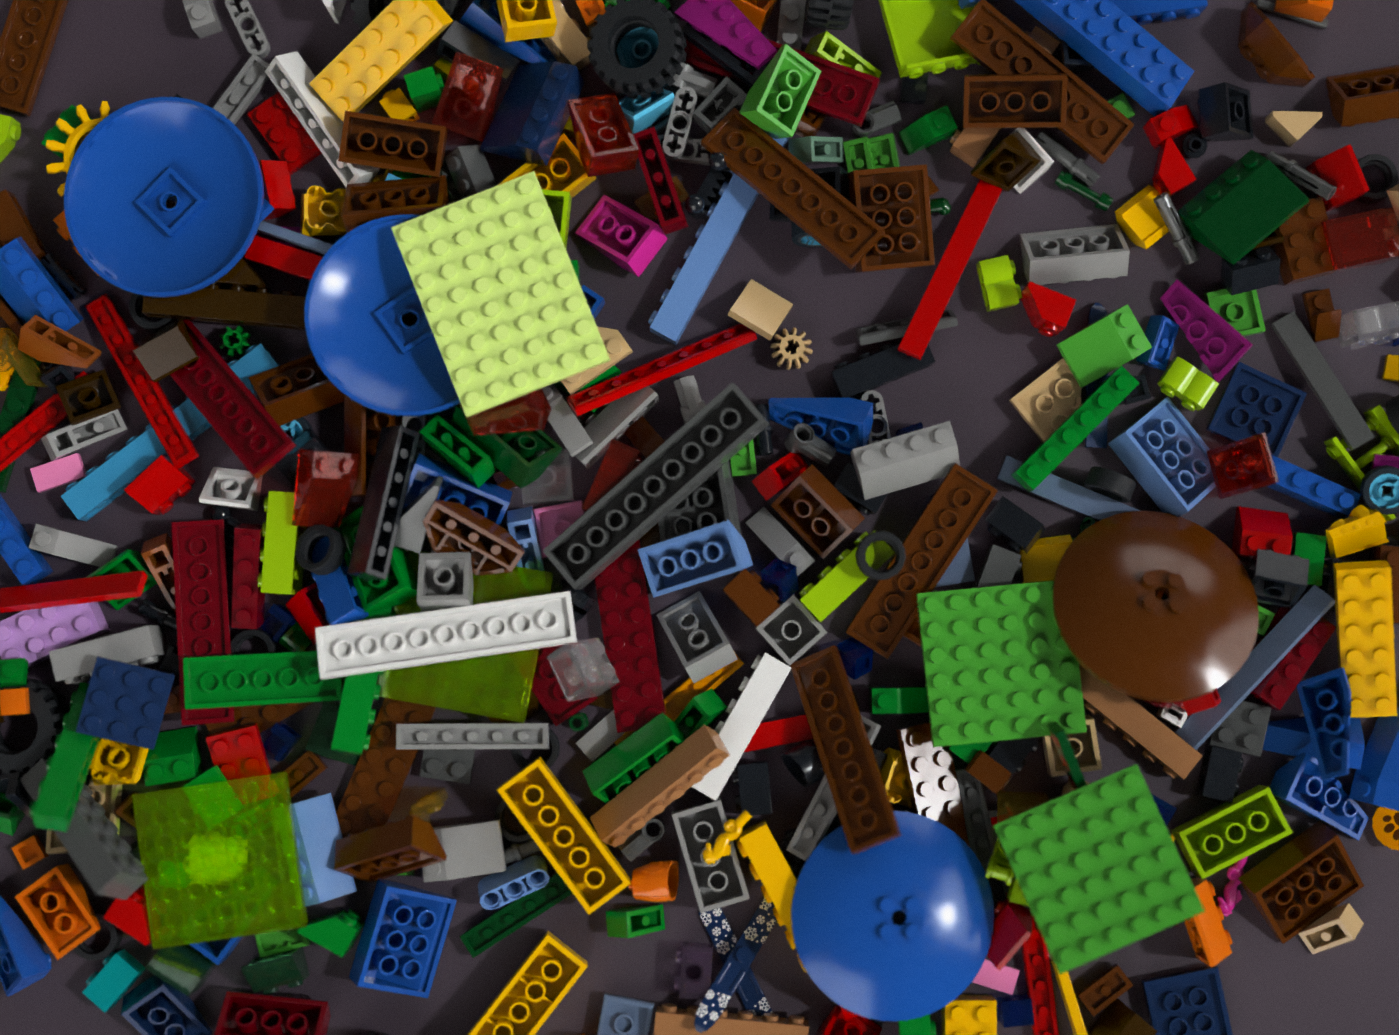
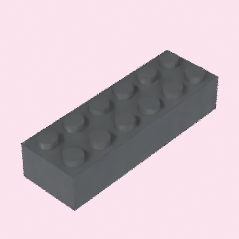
(94, 843)

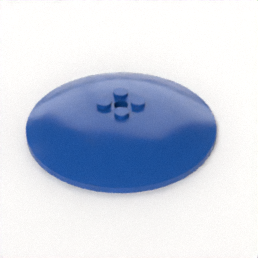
(130, 170)
(359, 329)
(847, 928)

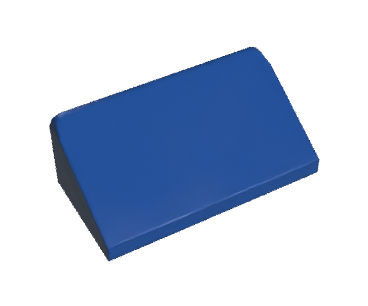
(1161, 335)

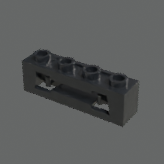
(722, 57)

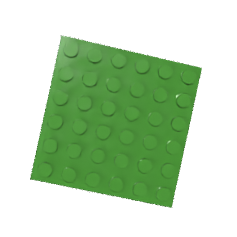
(997, 665)
(1098, 868)

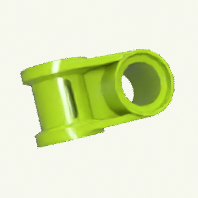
(999, 866)

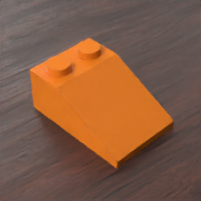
(59, 910)

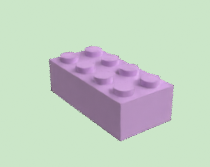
(42, 630)

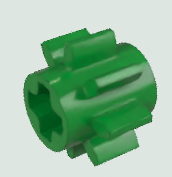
(234, 334)

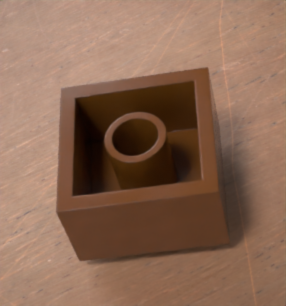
(751, 597)

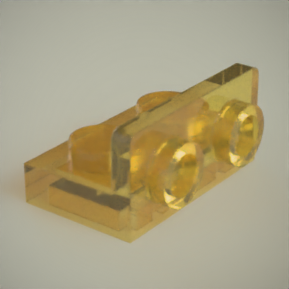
(429, 804)

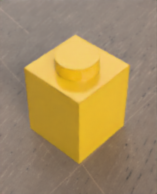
(398, 106)

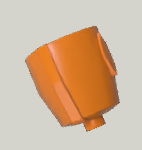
(655, 881)

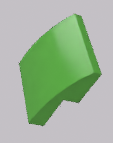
(871, 153)

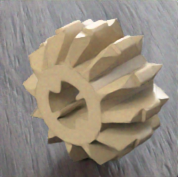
(800, 352)

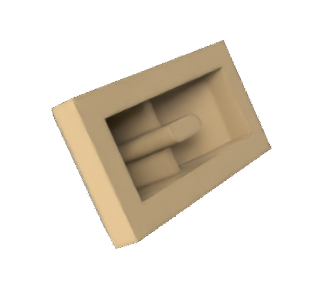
(1291, 124)

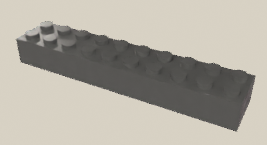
(656, 487)

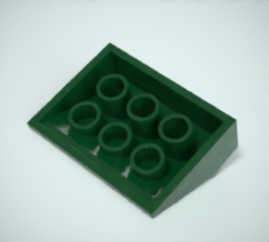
(1241, 207)

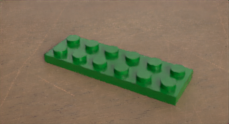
(256, 680)

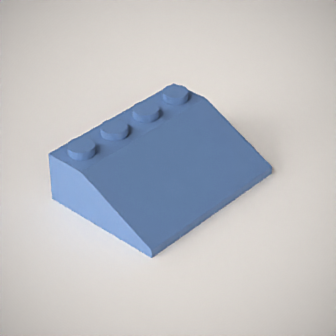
(1166, 458)

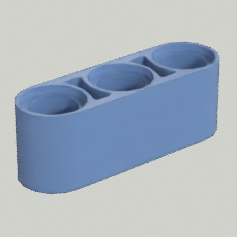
(499, 888)

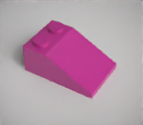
(622, 235)

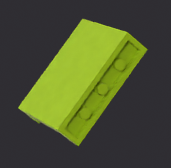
(922, 34)

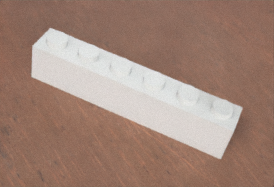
(292, 80)
(744, 718)

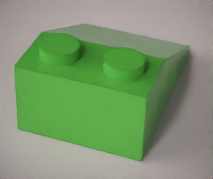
(781, 93)
(1104, 345)

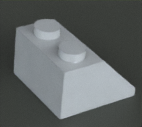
(444, 581)

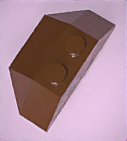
(1270, 51)
(460, 529)

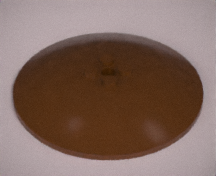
(1145, 643)

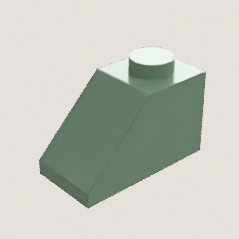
(817, 149)

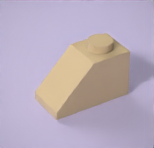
(1332, 929)

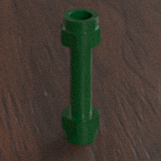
(1102, 200)
(578, 721)

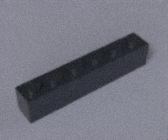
(383, 503)

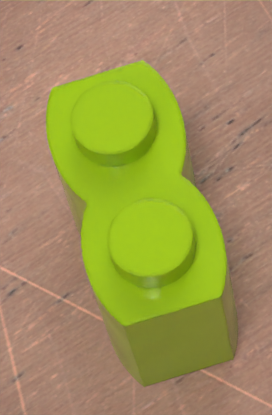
(998, 283)
(1187, 384)

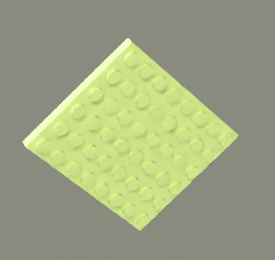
(500, 294)

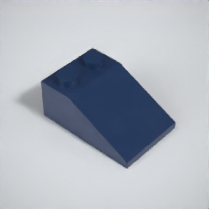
(162, 1010)

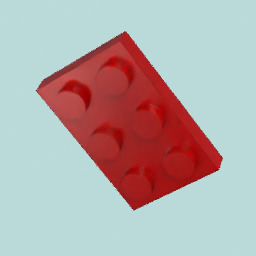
(284, 133)
(239, 752)

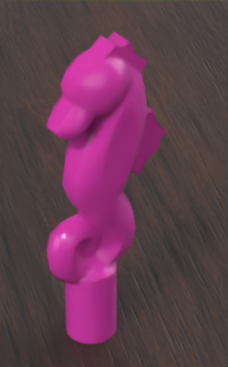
(1231, 893)

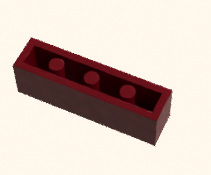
(660, 181)
(247, 599)

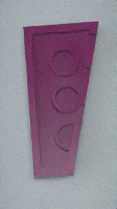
(729, 28)
(1210, 334)

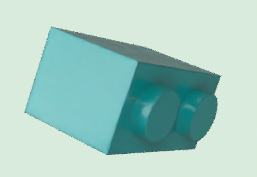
(113, 980)

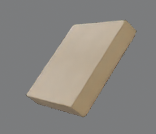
(760, 309)

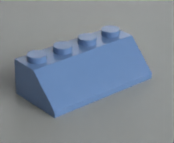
(694, 558)
(316, 839)

